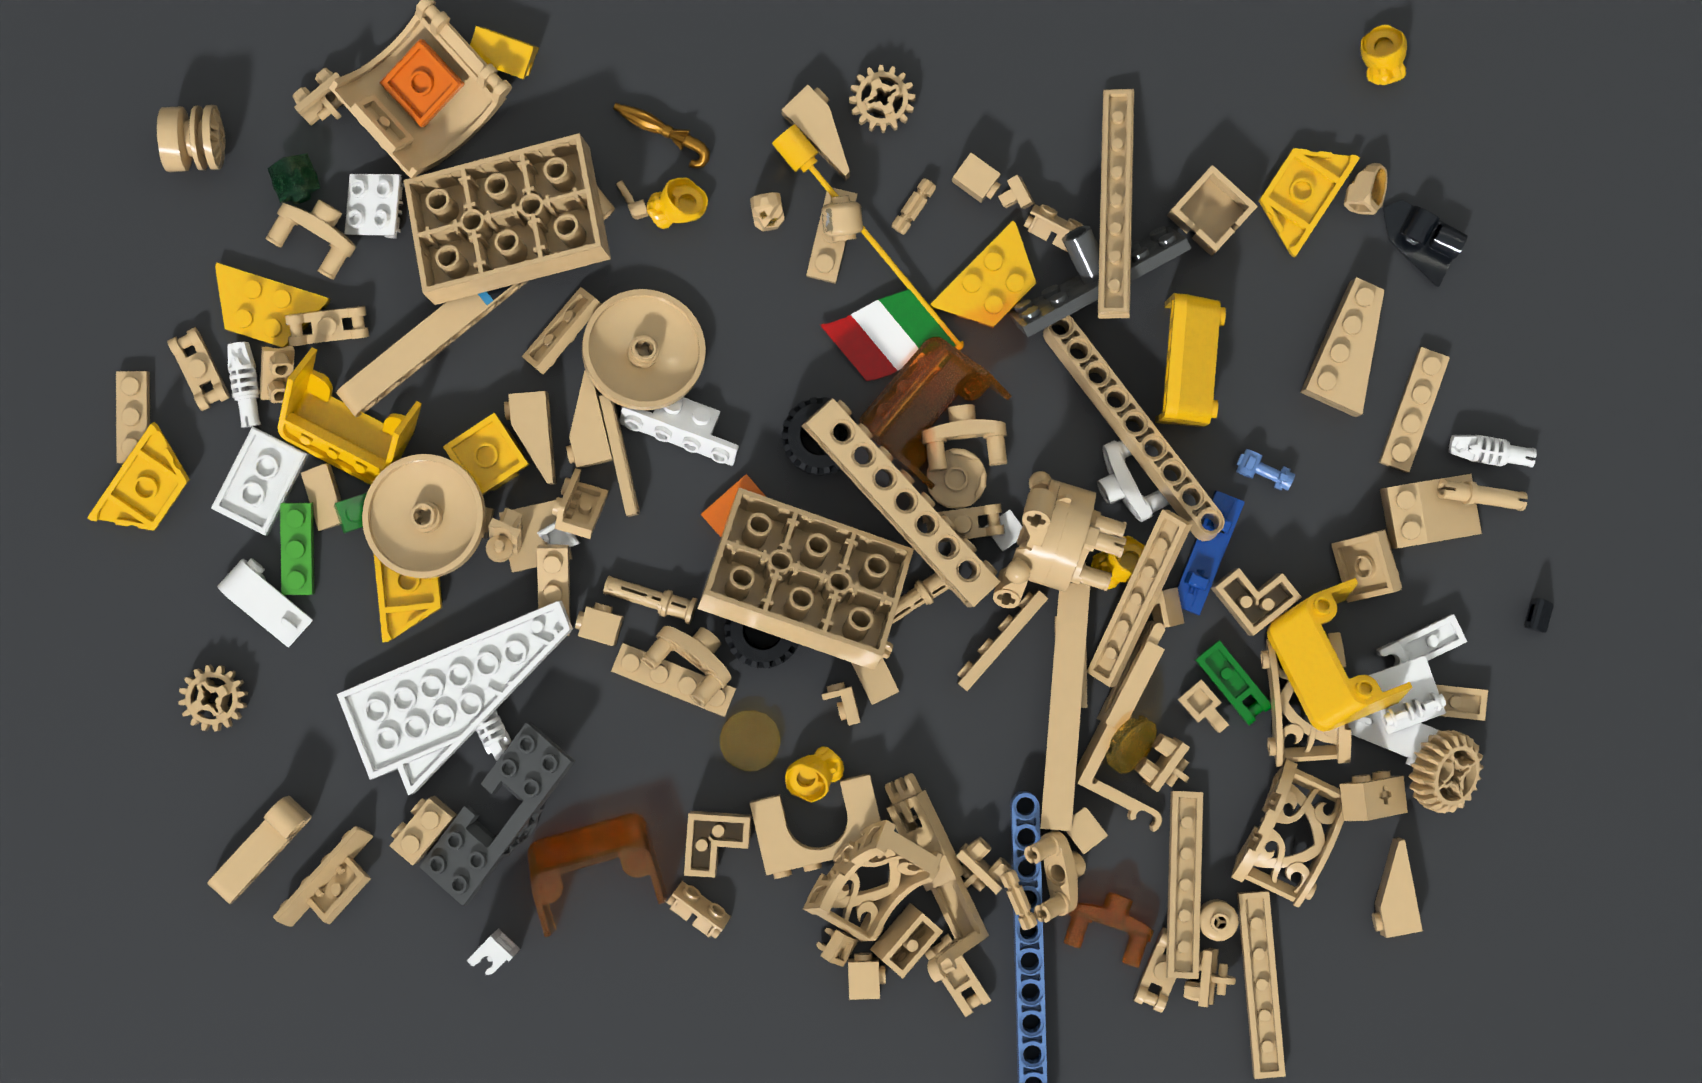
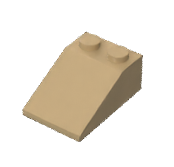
(1420, 517)

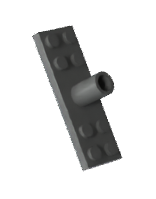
(1063, 300)

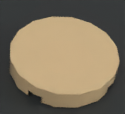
(961, 482)

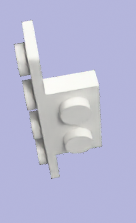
(685, 425)

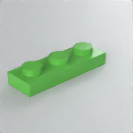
(297, 548)

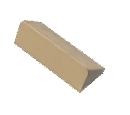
(323, 493)

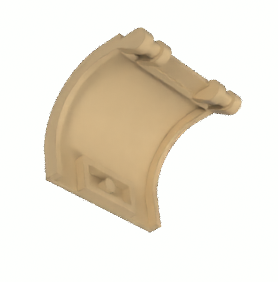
(409, 145)

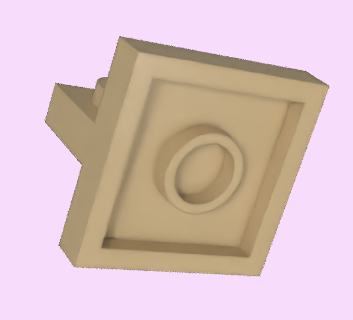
(1370, 562)

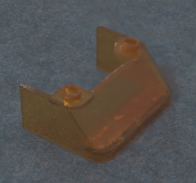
(919, 398)
(588, 845)

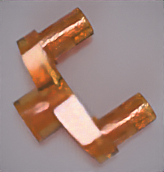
(1113, 914)

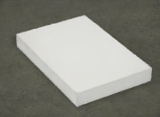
(259, 481)

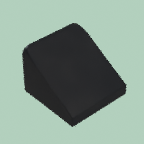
(1538, 615)

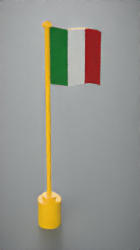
(889, 330)

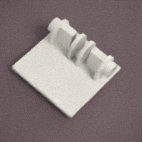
(374, 205)
(1419, 704)

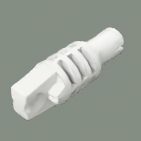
(244, 382)
(1490, 450)
(494, 735)

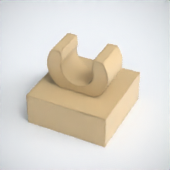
(838, 948)

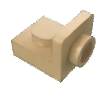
(848, 707)

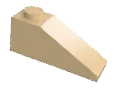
(814, 119)
(532, 424)
(588, 431)
(1396, 898)

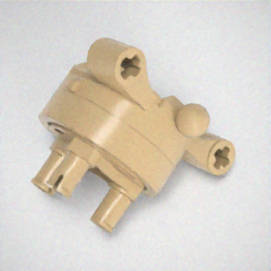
(1056, 539)

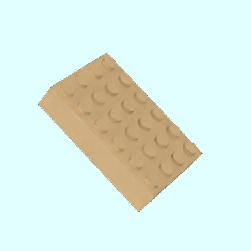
(506, 219)
(806, 579)

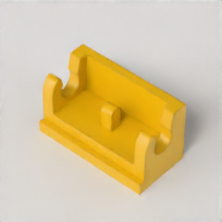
(504, 52)

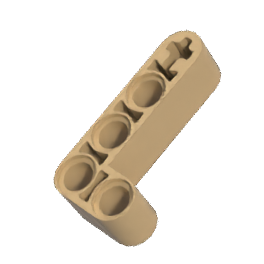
(259, 849)

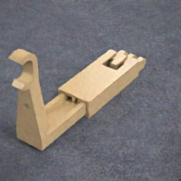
(1115, 713)
(948, 884)

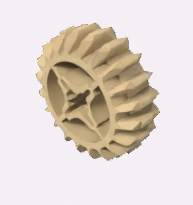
(1446, 771)

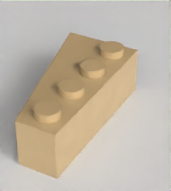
(1346, 354)

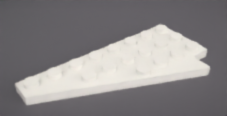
(433, 705)

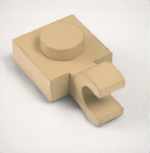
(1201, 704)

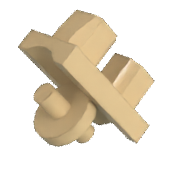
(319, 102)
(275, 369)
(504, 536)
(1168, 766)
(982, 872)
(1205, 989)

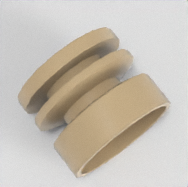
(189, 139)

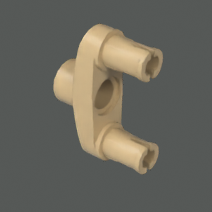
(320, 222)
(963, 426)
(698, 651)
(1061, 871)

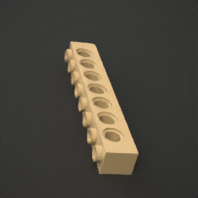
(968, 590)

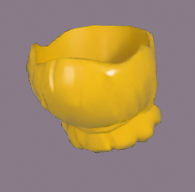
(1384, 54)
(677, 203)
(1119, 567)
(813, 774)

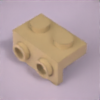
(579, 507)

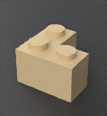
(1254, 607)
(707, 833)

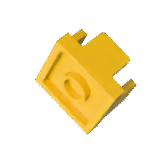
(488, 453)

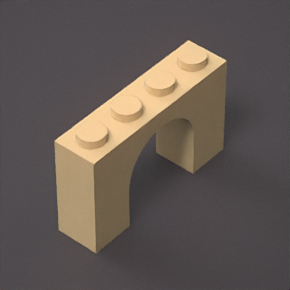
(784, 852)

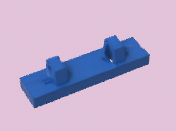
(1207, 556)

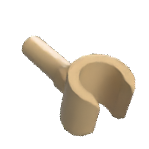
(637, 209)

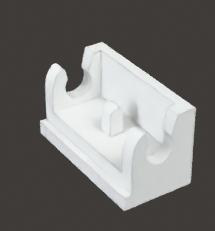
(497, 948)

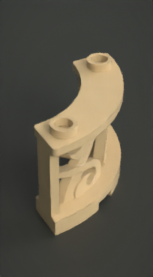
(1339, 737)
(1254, 852)
(908, 869)

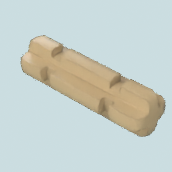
(913, 206)
(1018, 899)

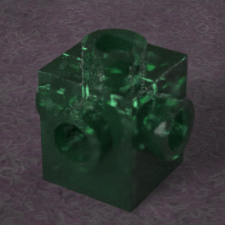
(294, 178)

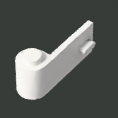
(263, 602)
(1402, 742)

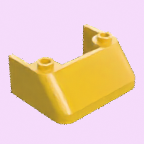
(1191, 360)
(332, 433)
(1315, 669)

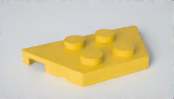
(1303, 193)
(990, 282)
(259, 305)
(144, 484)
(404, 600)

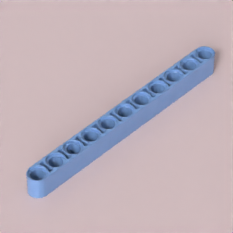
(1023, 944)

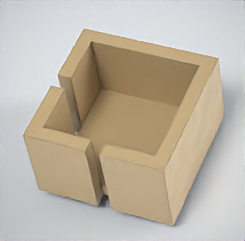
(1212, 210)

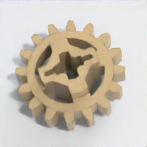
(894, 92)
(220, 707)

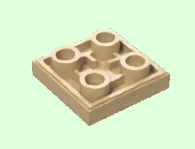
(534, 519)

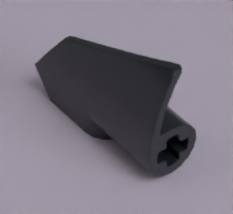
(1423, 239)

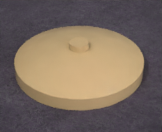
(643, 349)
(424, 516)

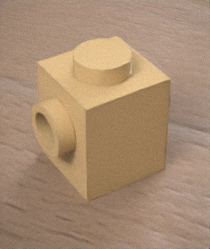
(977, 178)
(599, 624)
(865, 976)

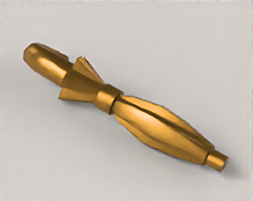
(679, 136)

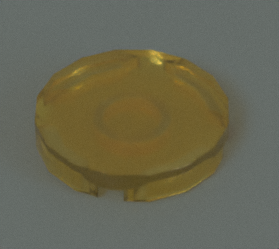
(750, 740)
(1131, 744)

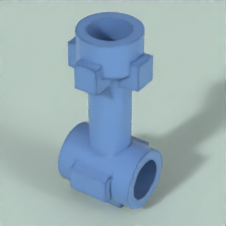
(1250, 463)

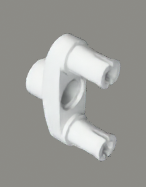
(1121, 485)

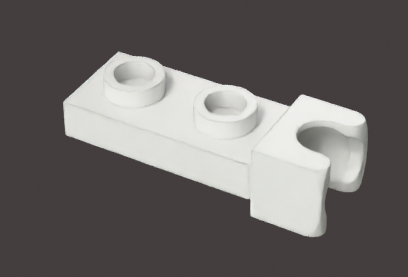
(1427, 641)

